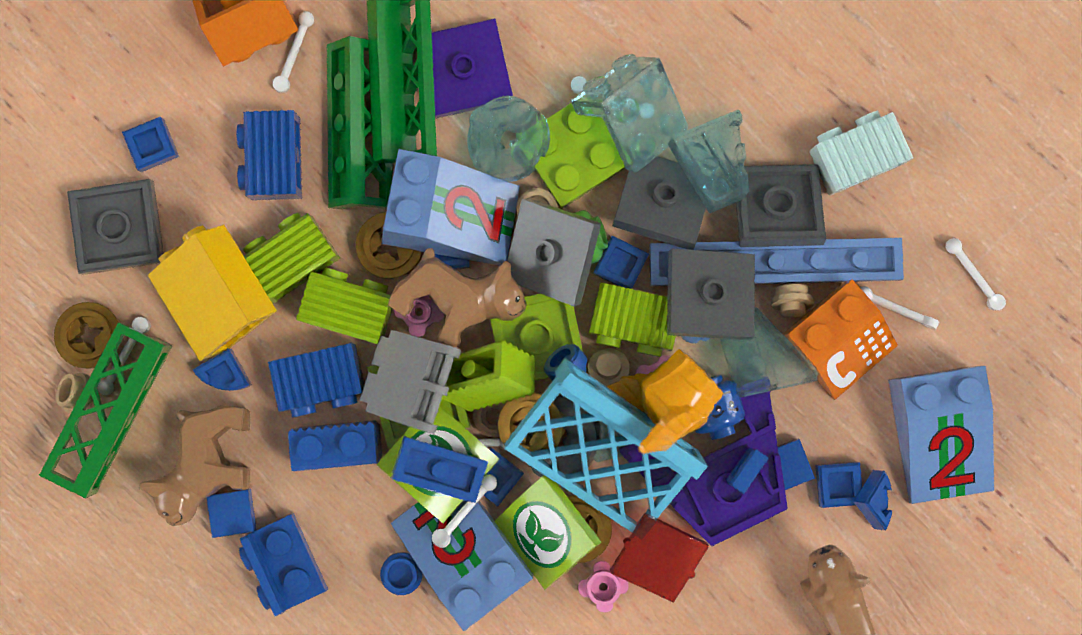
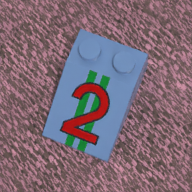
(449, 209)
(945, 433)
(473, 570)

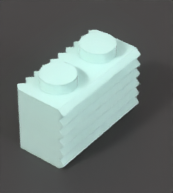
(860, 152)

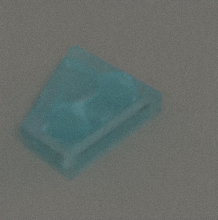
(714, 160)
(766, 360)

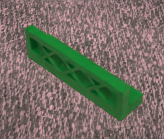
(396, 79)
(347, 126)
(120, 418)

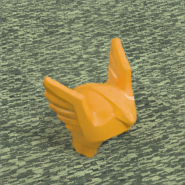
(674, 398)

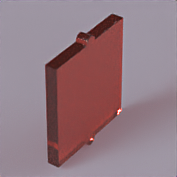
(659, 557)

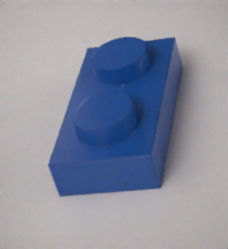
(439, 469)

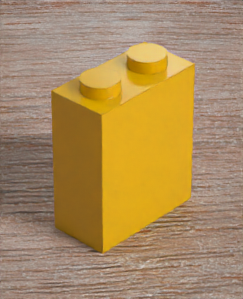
(211, 291)

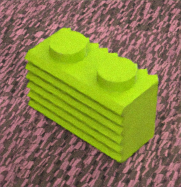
(290, 255)
(344, 306)
(632, 318)
(490, 376)

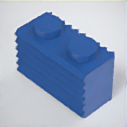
(270, 155)
(317, 378)
(335, 445)

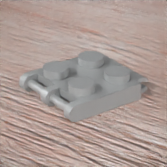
(408, 380)

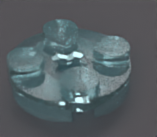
(485, 135)

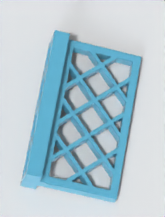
(618, 415)

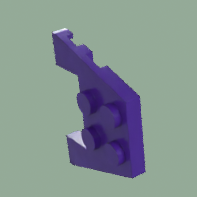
(711, 503)

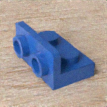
(282, 565)

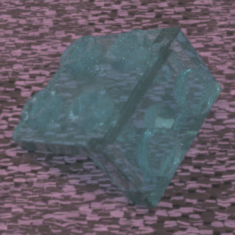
(636, 108)

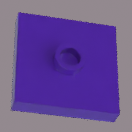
(468, 68)

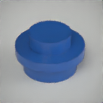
(400, 574)

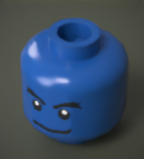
(725, 413)

